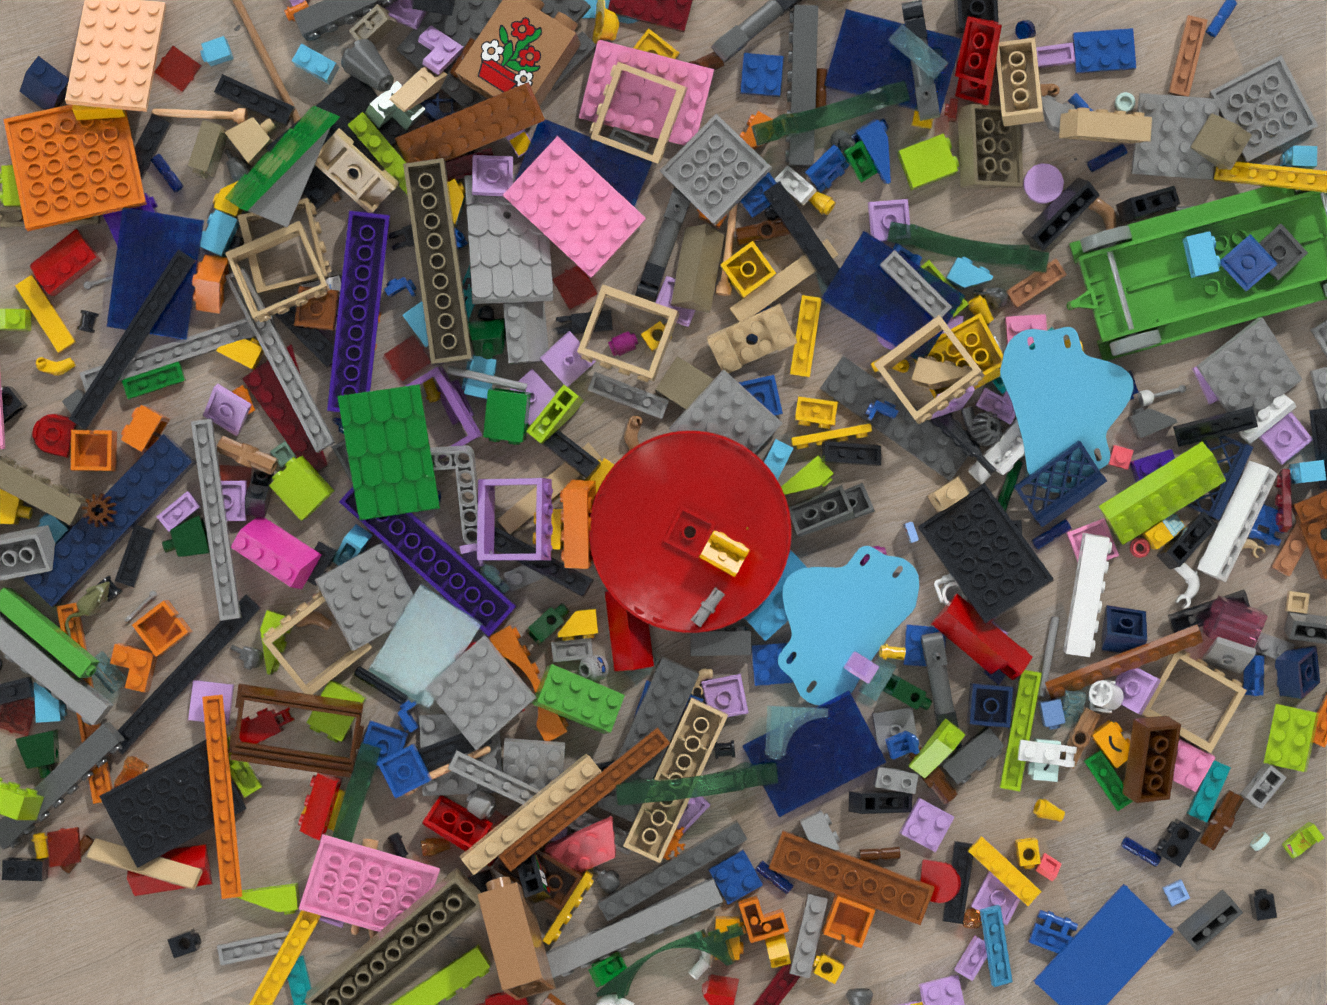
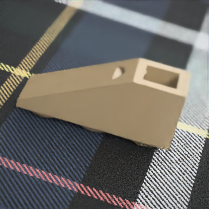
(418, 88)
(937, 375)

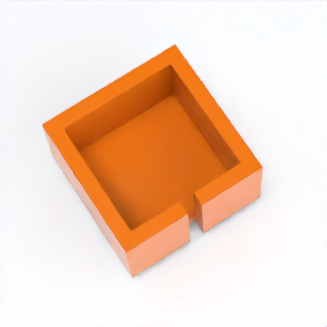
(141, 429)
(93, 450)
(162, 628)
(848, 919)

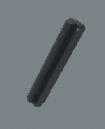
(380, 685)

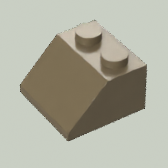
(1220, 141)

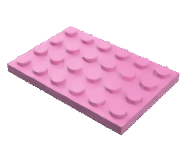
(642, 103)
(574, 207)
(363, 884)

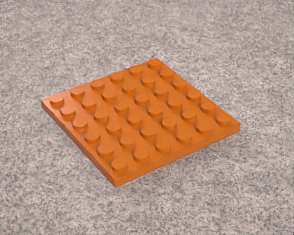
(72, 166)

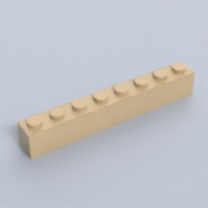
(530, 814)

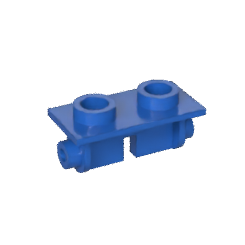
(1254, 676)

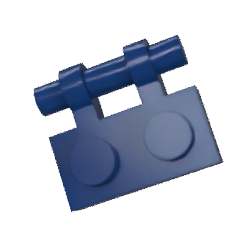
(827, 169)
(1267, 519)
(1049, 938)

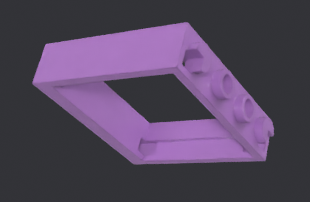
(455, 402)
(486, 519)

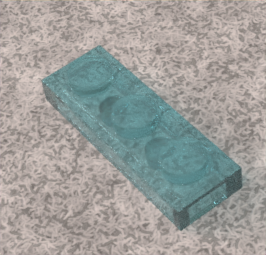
(918, 51)

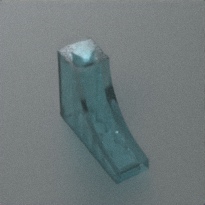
(783, 722)

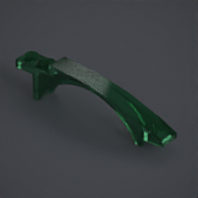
(802, 122)
(983, 252)
(730, 780)
(356, 792)
(715, 944)

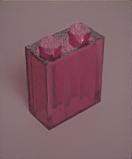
(1234, 622)

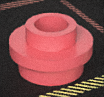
(1146, 547)

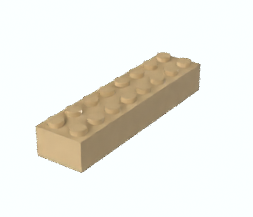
(683, 758)

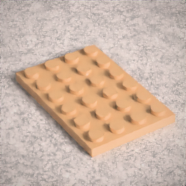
(116, 54)

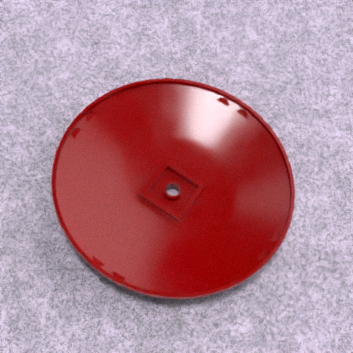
(679, 484)

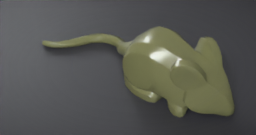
(90, 602)

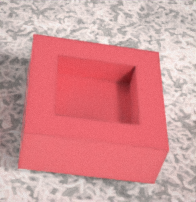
(1120, 457)
(1049, 867)

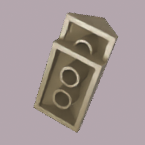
(697, 268)

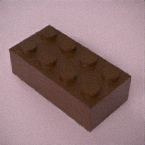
(1151, 759)
(560, 877)

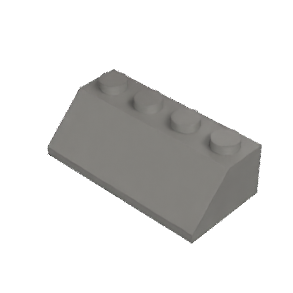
(525, 331)
(26, 552)

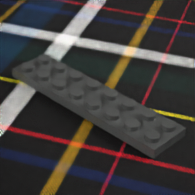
(925, 441)

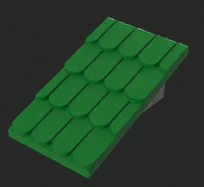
(281, 175)
(389, 452)

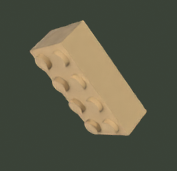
(1019, 82)
(1105, 126)

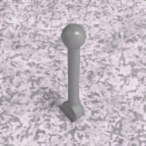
(88, 285)
(152, 595)

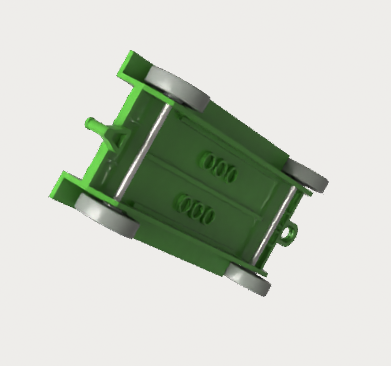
(1142, 278)

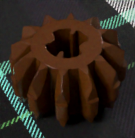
(95, 503)

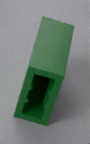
(506, 415)

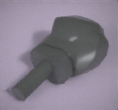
(841, 139)
(236, 166)
(995, 296)
(251, 656)
(607, 880)

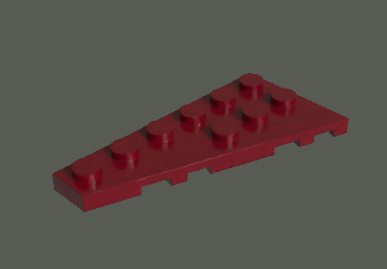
(274, 401)

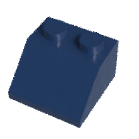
(44, 84)
(1123, 629)
(1297, 672)

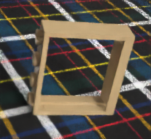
(669, 122)
(262, 244)
(254, 260)
(640, 303)
(909, 346)
(329, 673)
(1218, 676)

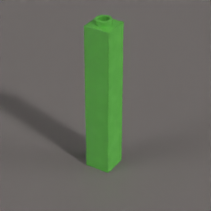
(47, 634)

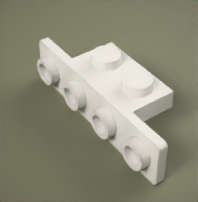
(1001, 454)

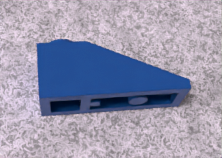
(877, 145)

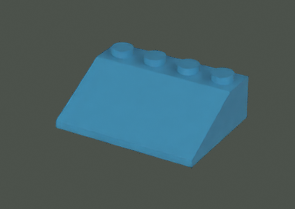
(771, 612)

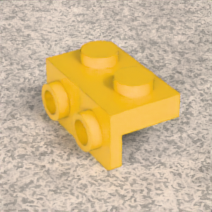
(816, 411)
(724, 553)

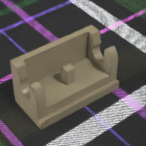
(374, 25)

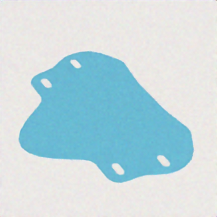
(1062, 399)
(843, 613)

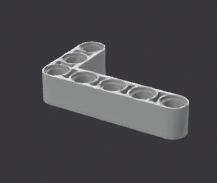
(463, 485)

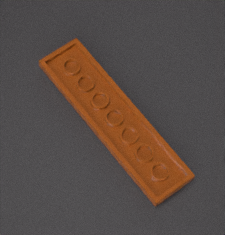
(472, 126)
(851, 877)

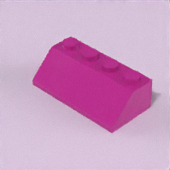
(276, 552)

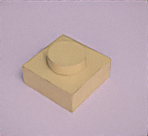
(1297, 602)

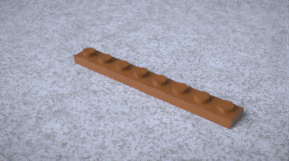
(1125, 661)

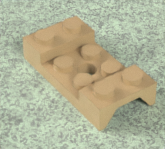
(369, 187)
(731, 344)

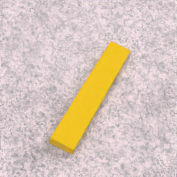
(1274, 176)
(286, 958)

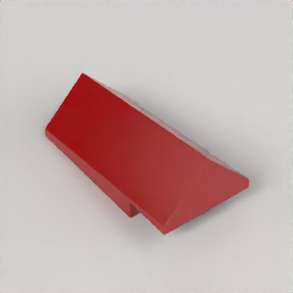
(977, 60)
(966, 629)
(628, 638)
(457, 824)
(193, 856)
(720, 990)

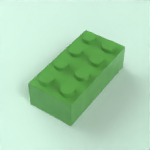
(578, 699)

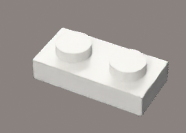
(796, 185)

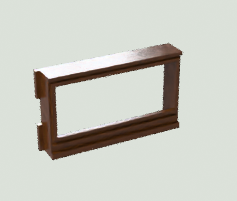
(289, 757)

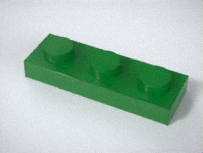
(153, 380)
(1107, 779)

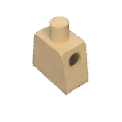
(251, 138)
(948, 494)

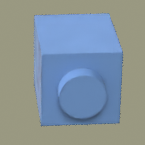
(1051, 713)

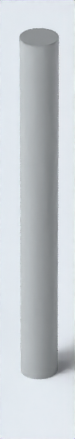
(487, 378)
(1048, 655)

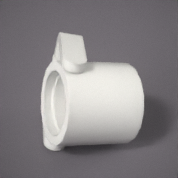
(948, 590)
(1105, 695)

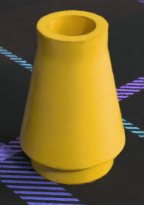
(822, 203)
(979, 305)
(1047, 810)

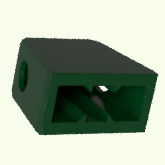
(487, 337)
(188, 538)
(540, 629)
(903, 690)
(40, 751)

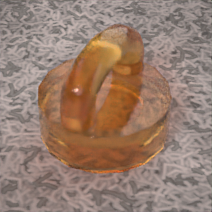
(972, 918)

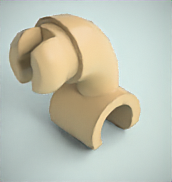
(1253, 545)
(703, 675)

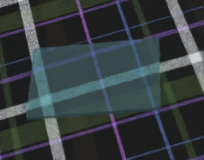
(424, 644)

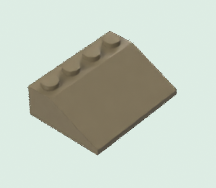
(987, 149)

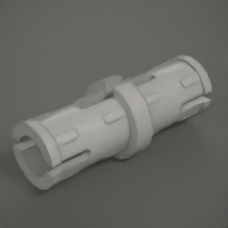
(707, 607)

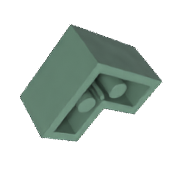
(383, 109)

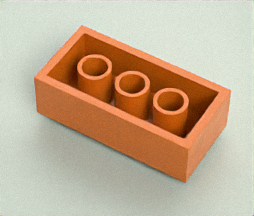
(576, 512)

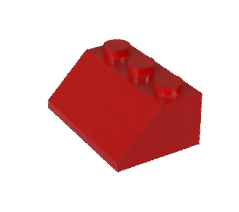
(64, 263)
(319, 805)

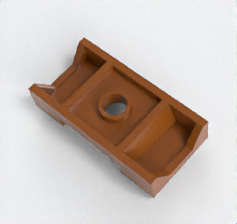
(1311, 519)

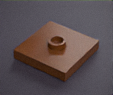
(318, 312)

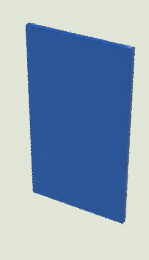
(1105, 952)

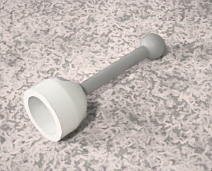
(1146, 397)

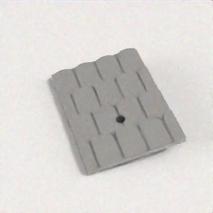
(505, 252)

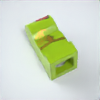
(1302, 839)

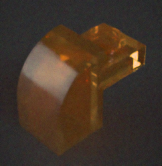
(131, 768)

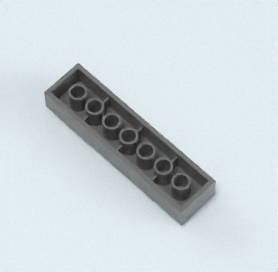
(661, 709)

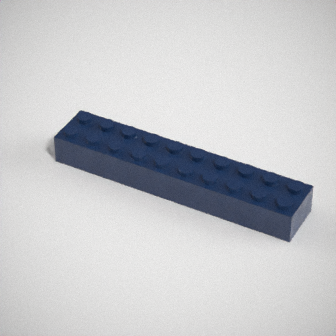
(135, 497)

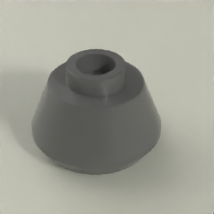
(859, 996)

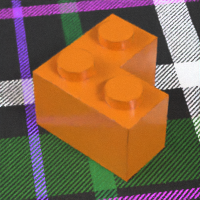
(210, 283)
(140, 664)
(760, 925)

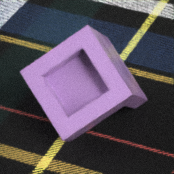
(470, 554)
(861, 667)

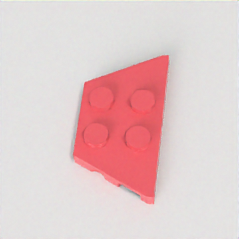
(586, 847)

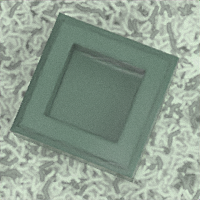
(283, 453)

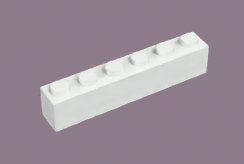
(1237, 521)
(1086, 595)

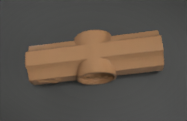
(247, 455)
(1085, 725)

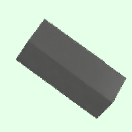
(830, 509)

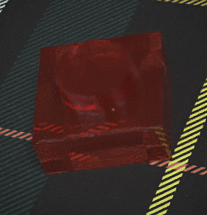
(951, 110)

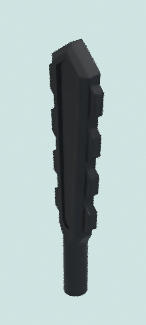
(961, 438)

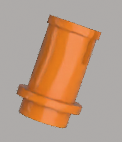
(290, 11)

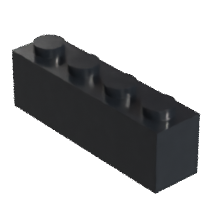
(1060, 214)

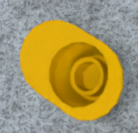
(605, 23)

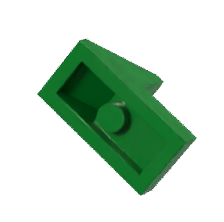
(860, 161)
(606, 969)

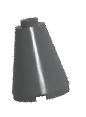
(367, 65)

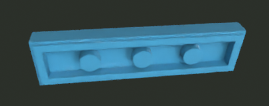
(996, 945)

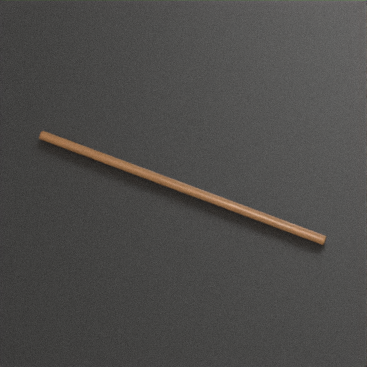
(269, 65)

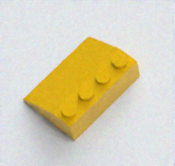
(980, 345)

